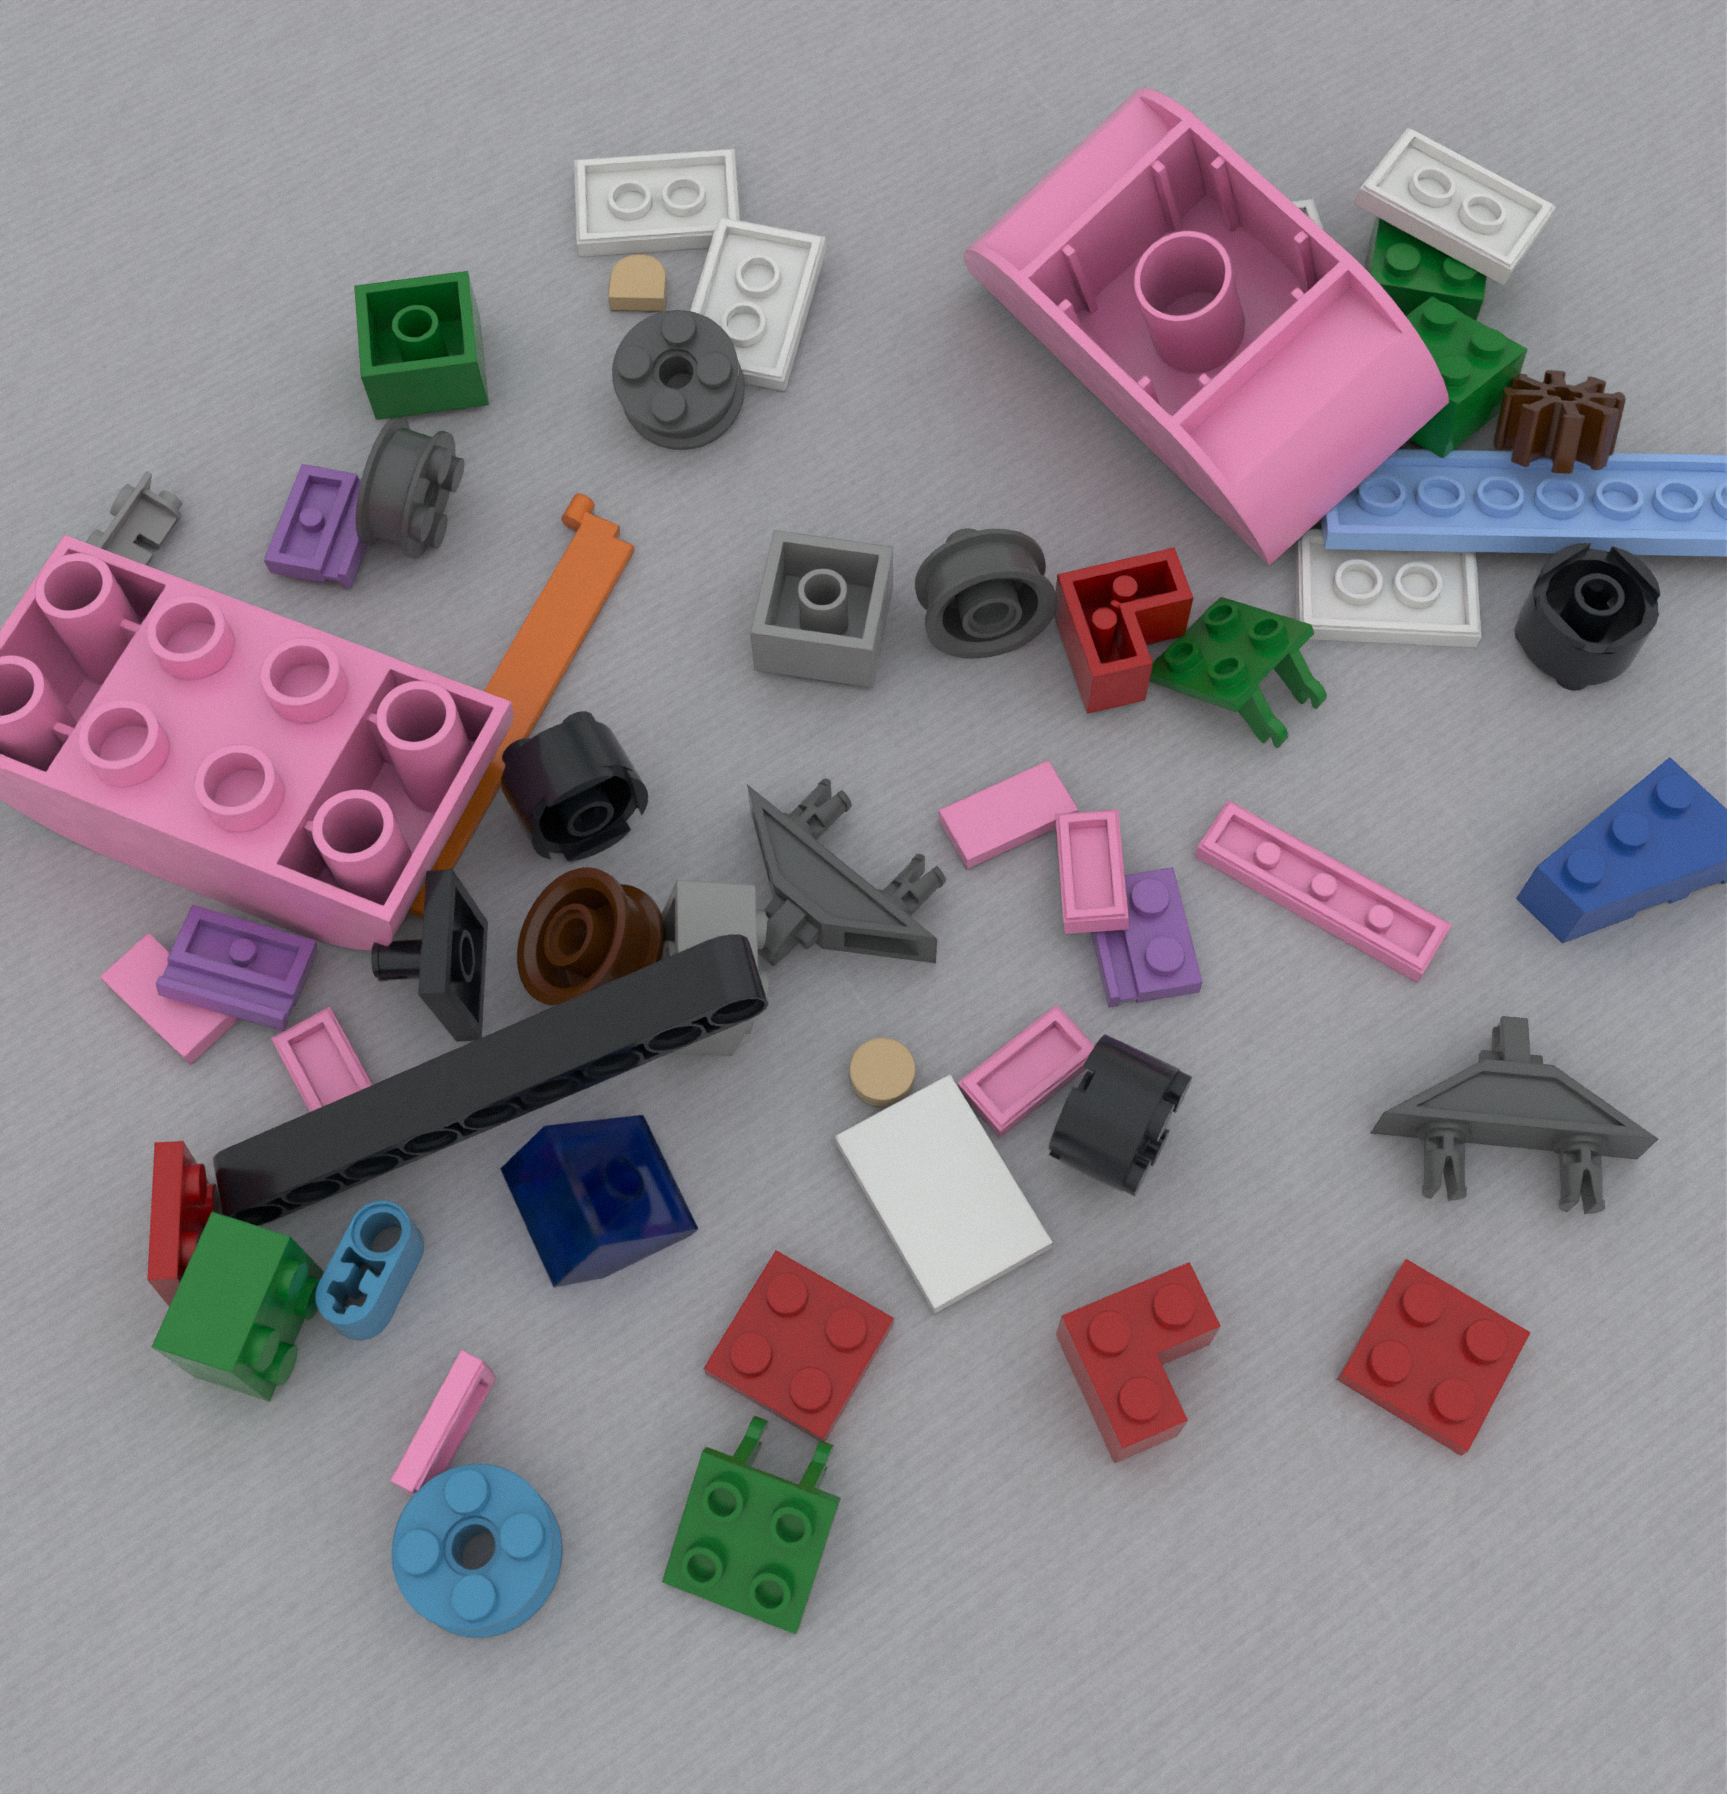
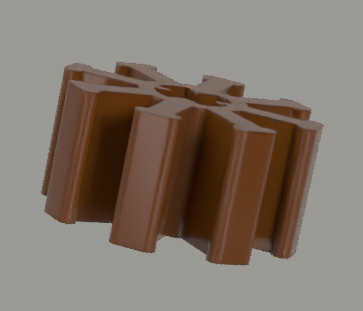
(1559, 421)

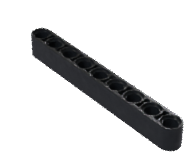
(492, 1080)

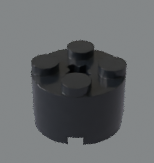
(1588, 615)
(572, 787)
(1118, 1115)

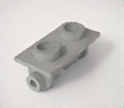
(141, 516)

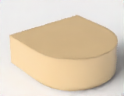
(638, 284)

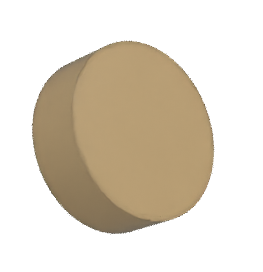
(882, 1072)

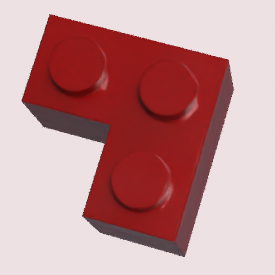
(1111, 616)
(1120, 1351)

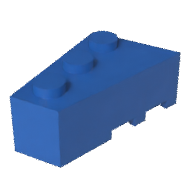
(1636, 854)

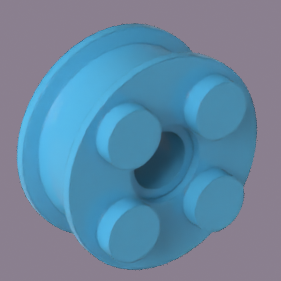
(438, 1527)

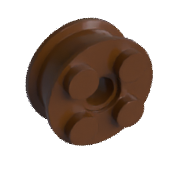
(586, 935)

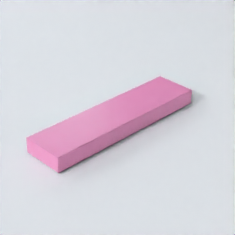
(1323, 890)

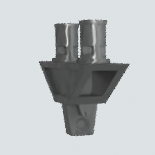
(825, 899)
(1516, 1104)

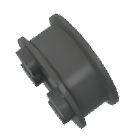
(670, 346)
(407, 488)
(985, 593)

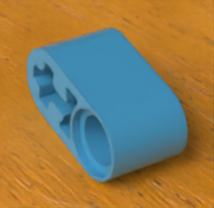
(346, 1280)

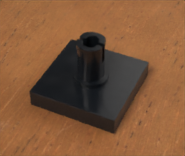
(446, 959)

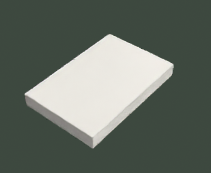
(653, 201)
(1454, 205)
(760, 294)
(1387, 594)
(943, 1193)

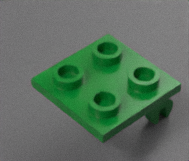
(1231, 654)
(753, 1535)

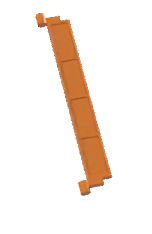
(545, 651)

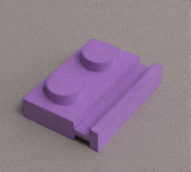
(318, 528)
(1156, 952)
(237, 967)

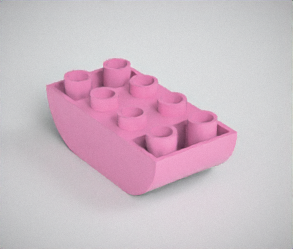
(1212, 319)
(234, 746)

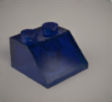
(596, 1197)

